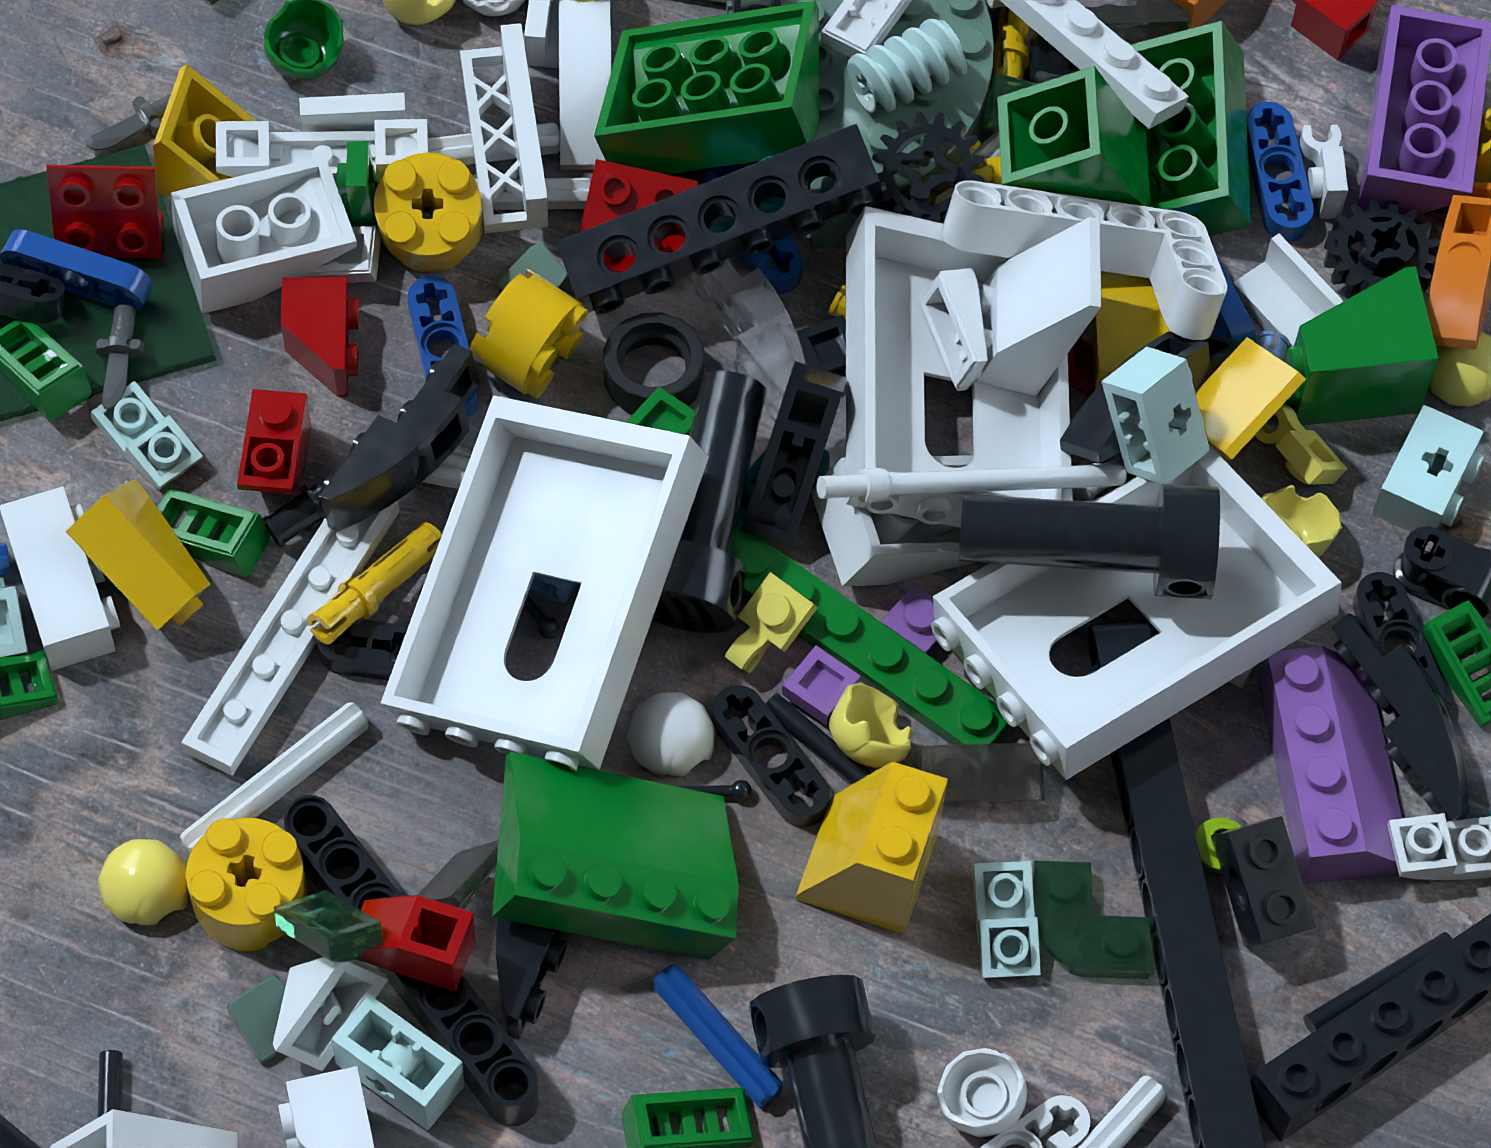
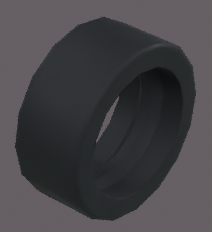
(652, 329)

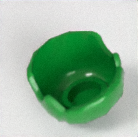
(304, 39)

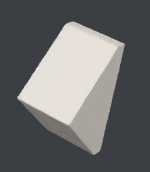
(317, 1004)

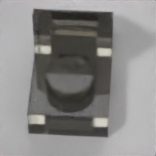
(1143, 19)

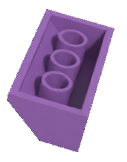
(1425, 110)
(1330, 764)

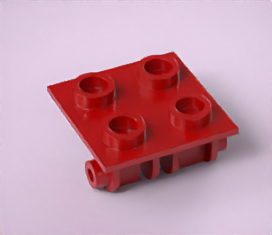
(623, 189)
(107, 209)

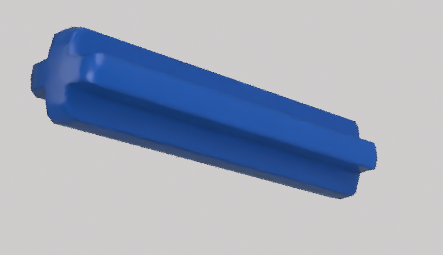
(717, 1035)

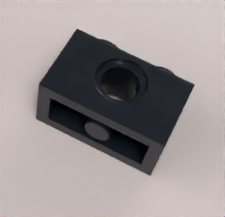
(1263, 881)

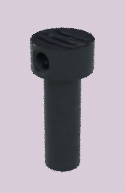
(1170, 540)
(704, 579)
(814, 1034)

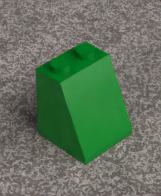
(1073, 140)
(1366, 355)

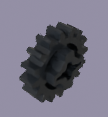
(934, 147)
(1378, 246)

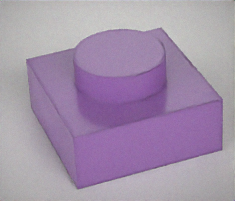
(913, 619)
(819, 684)

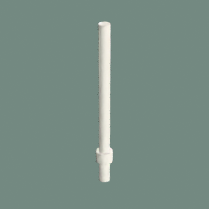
(878, 484)

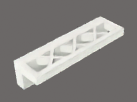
(521, 123)

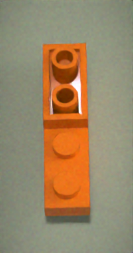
(1463, 271)

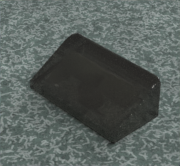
(463, 876)

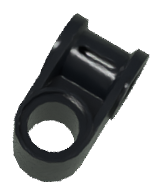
(1449, 572)

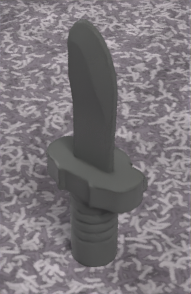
(146, 116)
(118, 350)

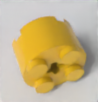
(428, 182)
(528, 332)
(236, 855)

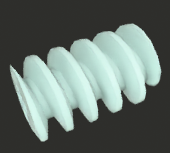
(906, 62)

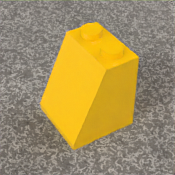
(876, 846)

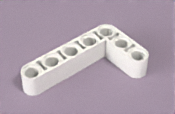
(1134, 241)

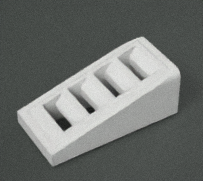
(957, 324)

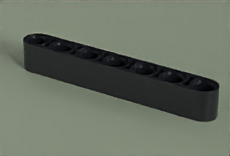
(449, 1028)

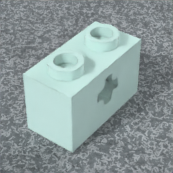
(1156, 415)
(1437, 447)
(398, 1062)

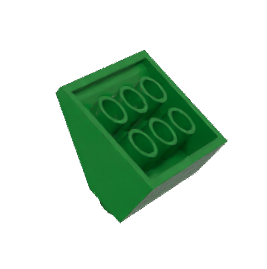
(713, 90)
(1201, 153)
(615, 858)

